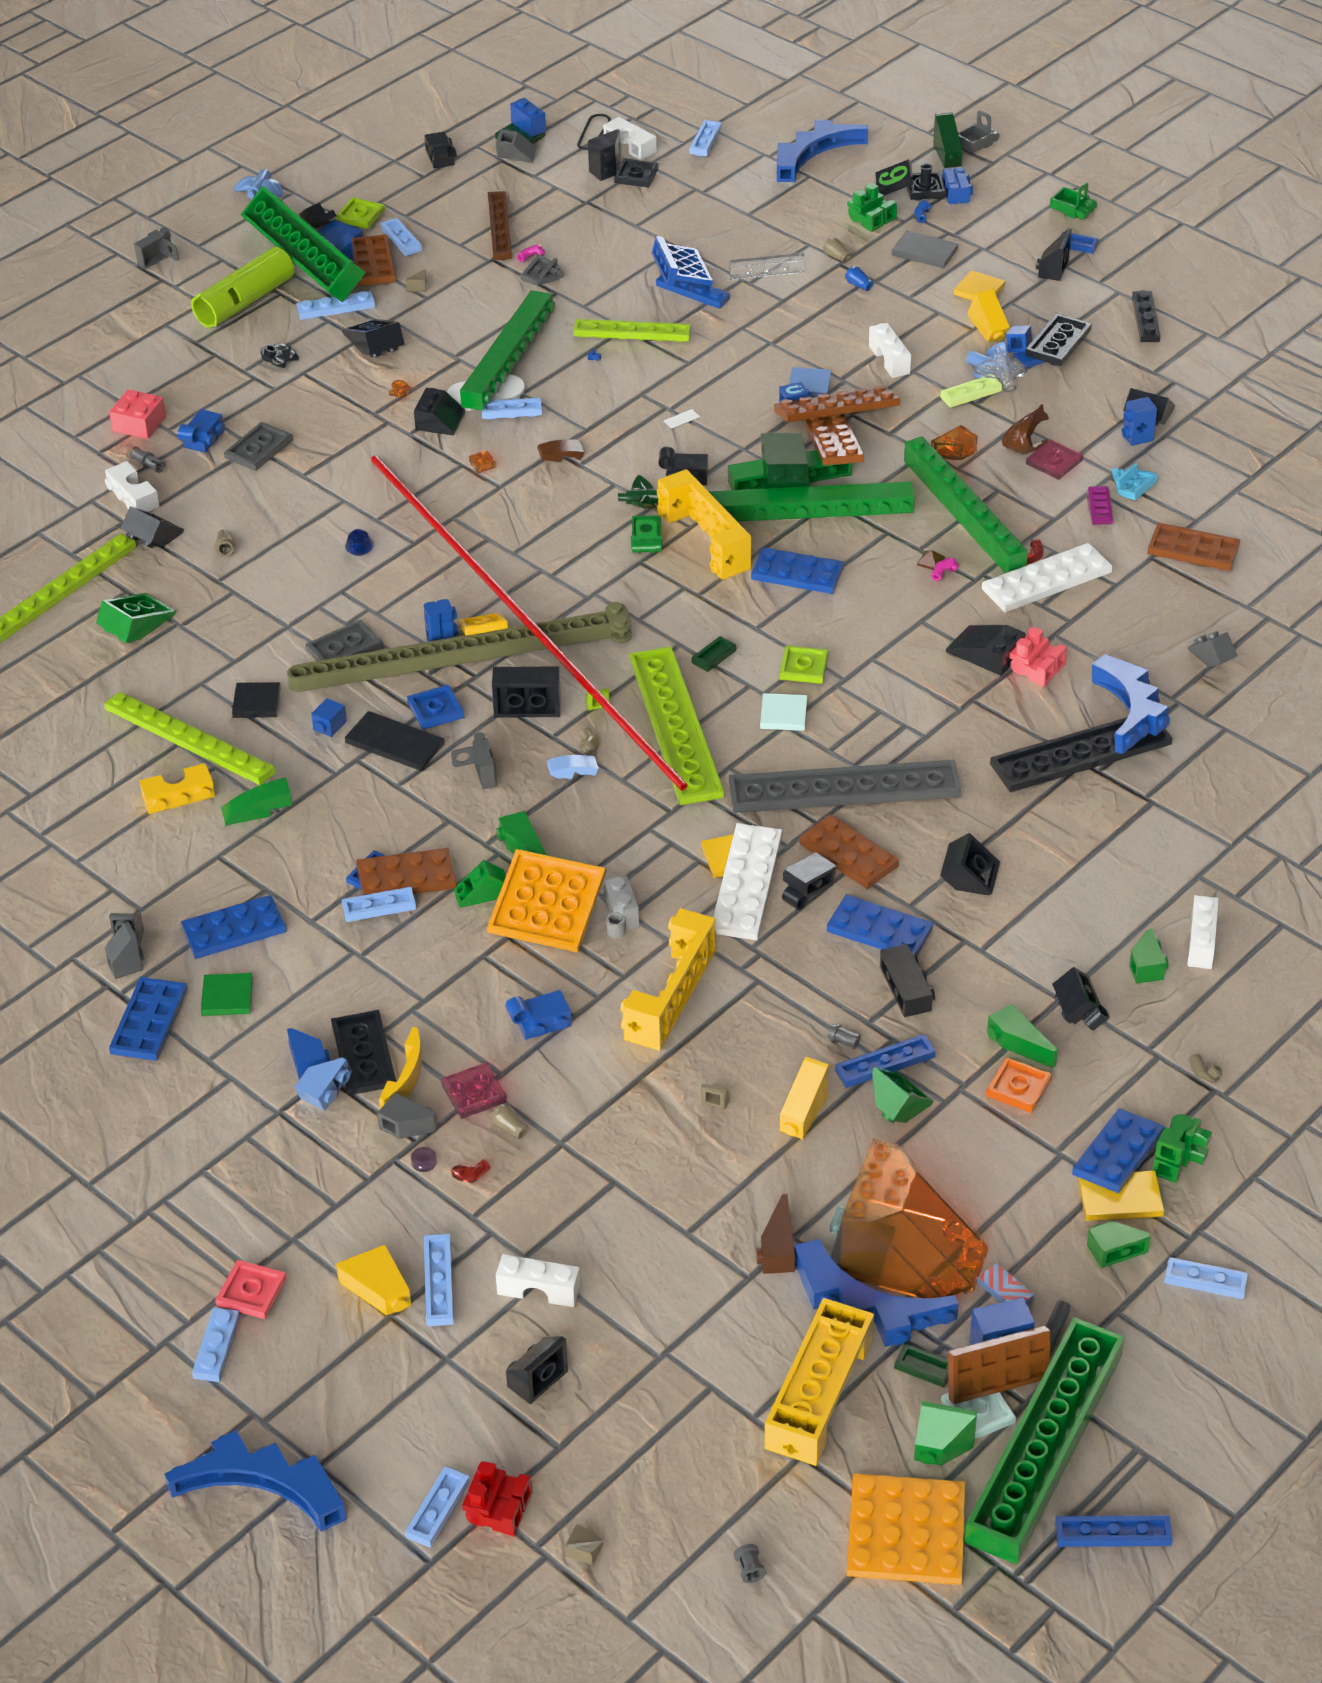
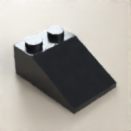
(375, 336)
(987, 646)

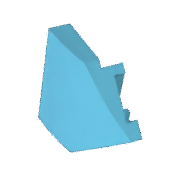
(1133, 482)

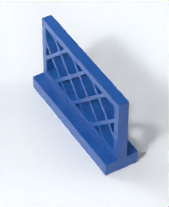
(679, 263)

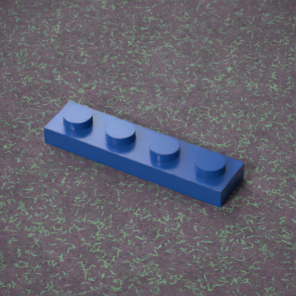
(698, 292)
(889, 1058)
(1113, 1531)

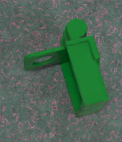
(1073, 202)
(646, 534)

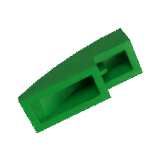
(257, 802)

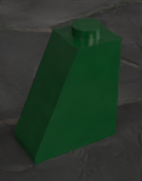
(947, 140)

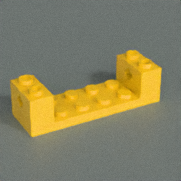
(684, 496)
(651, 1018)
(816, 1380)

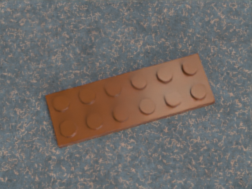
(836, 404)
(834, 440)

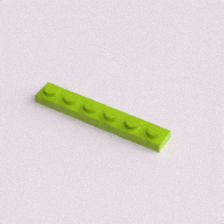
(632, 330)

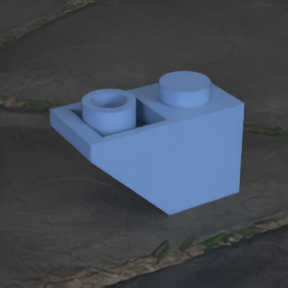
(323, 1081)

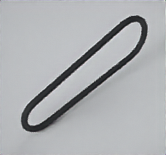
(595, 115)

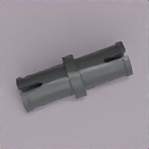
(147, 459)

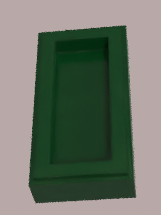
(713, 654)
(922, 1365)

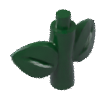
(641, 494)

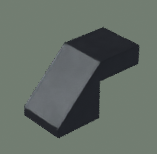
(316, 215)

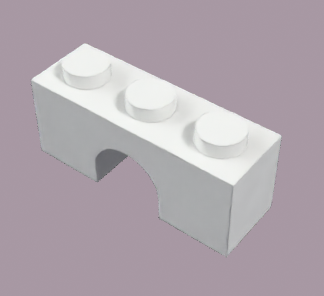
(640, 142)
(886, 342)
(124, 483)
(1202, 932)
(556, 1280)

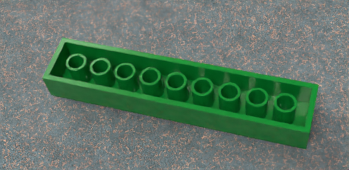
(303, 244)
(1044, 1441)

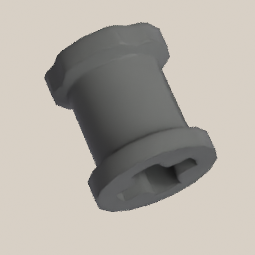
(749, 1562)

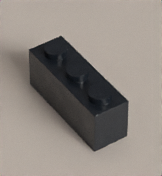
(906, 980)

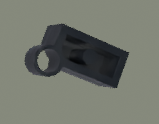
(440, 149)
(675, 462)
(807, 879)
(1079, 999)

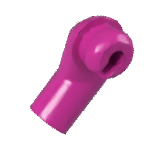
(528, 252)
(948, 563)

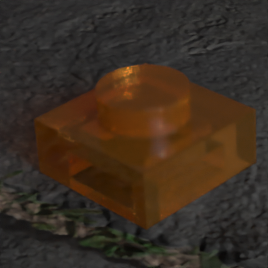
(482, 461)

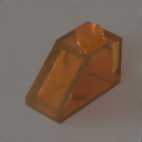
(956, 444)

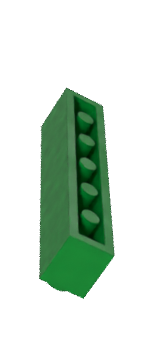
(750, 474)

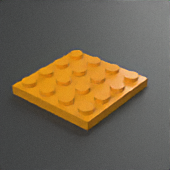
(546, 900)
(906, 1529)

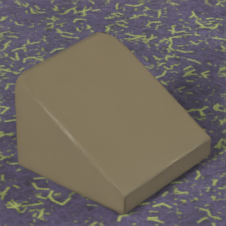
(714, 1096)

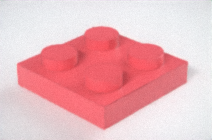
(251, 1289)

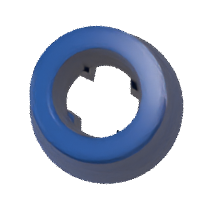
(858, 278)

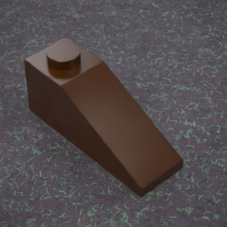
(777, 1242)

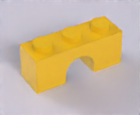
(162, 796)

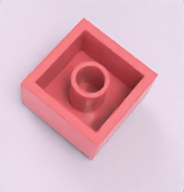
(137, 414)

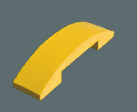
(410, 1072)

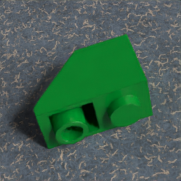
(480, 885)
(1147, 960)

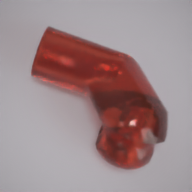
(1036, 552)
(470, 1173)

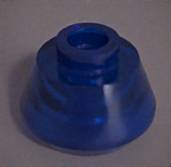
(358, 543)

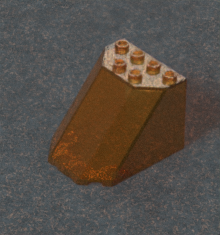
(907, 1231)

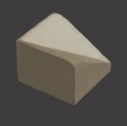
(416, 282)
(583, 1545)

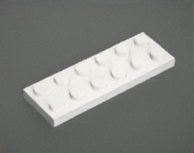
(1046, 577)
(747, 881)

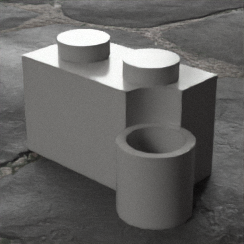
(621, 906)

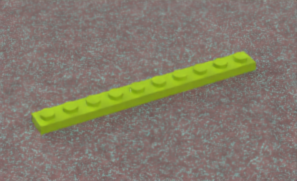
(64, 585)
(190, 738)

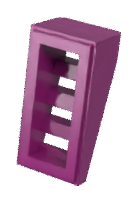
(1099, 503)

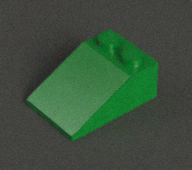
(133, 616)

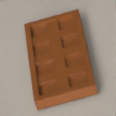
(374, 258)
(1193, 546)
(849, 851)
(419, 870)
(998, 1364)

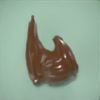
(1019, 435)

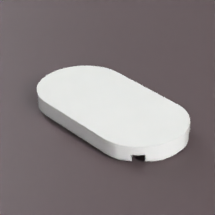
(510, 389)

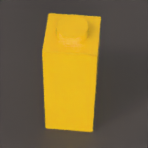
(988, 316)
(805, 1098)
(375, 1280)

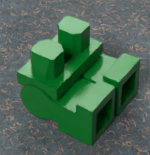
(871, 208)
(1179, 1146)

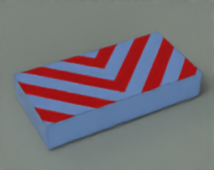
(1003, 1285)

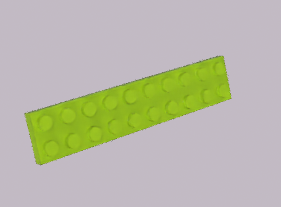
(676, 724)

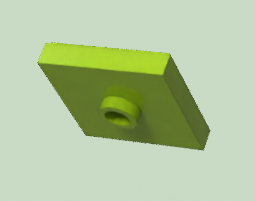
(360, 213)
(804, 664)

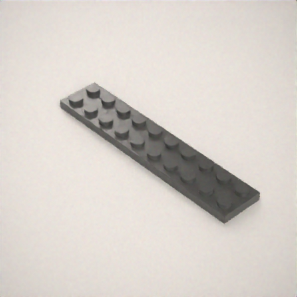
(844, 786)

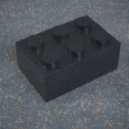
(526, 691)

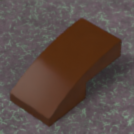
(557, 449)

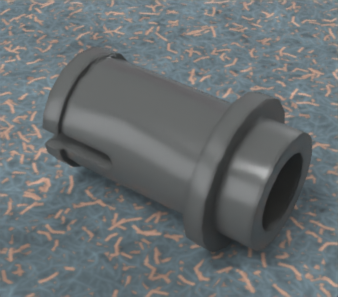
(844, 1036)

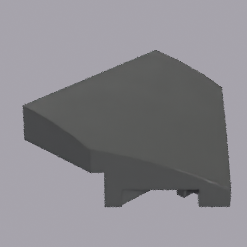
(542, 271)

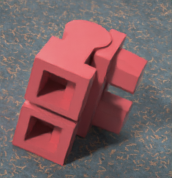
(1037, 658)

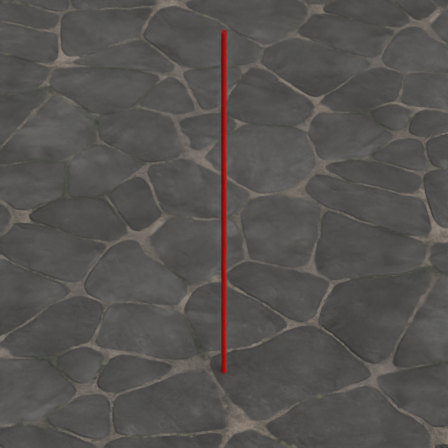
(529, 623)

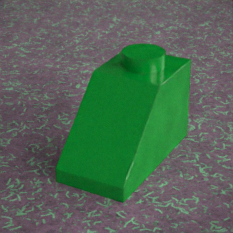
(1116, 1243)

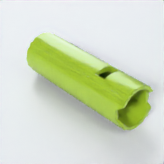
(242, 287)

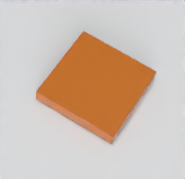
(1018, 1085)

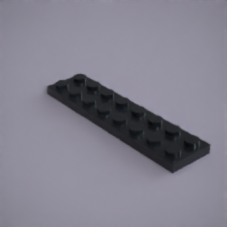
(1068, 755)

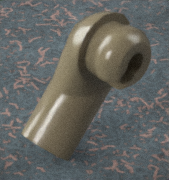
(590, 741)
(1210, 1074)

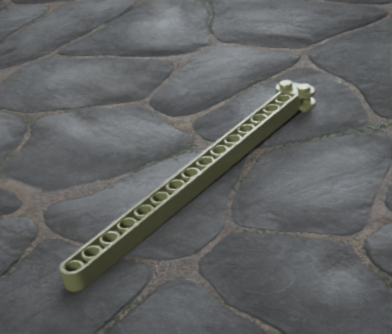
(611, 623)

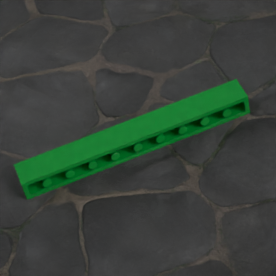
(506, 350)
(817, 501)
(965, 505)

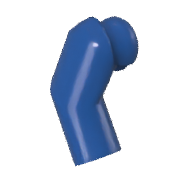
(919, 211)

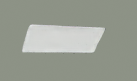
(681, 418)

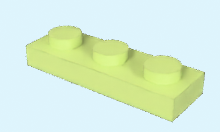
(970, 391)

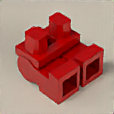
(497, 1499)

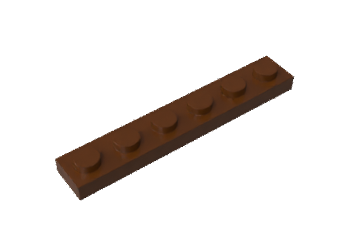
(499, 225)

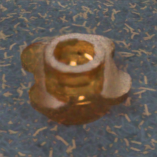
(399, 388)

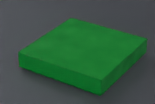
(226, 994)

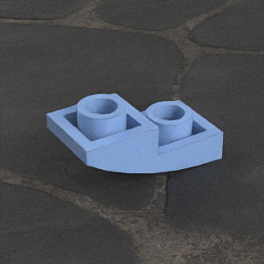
(565, 766)

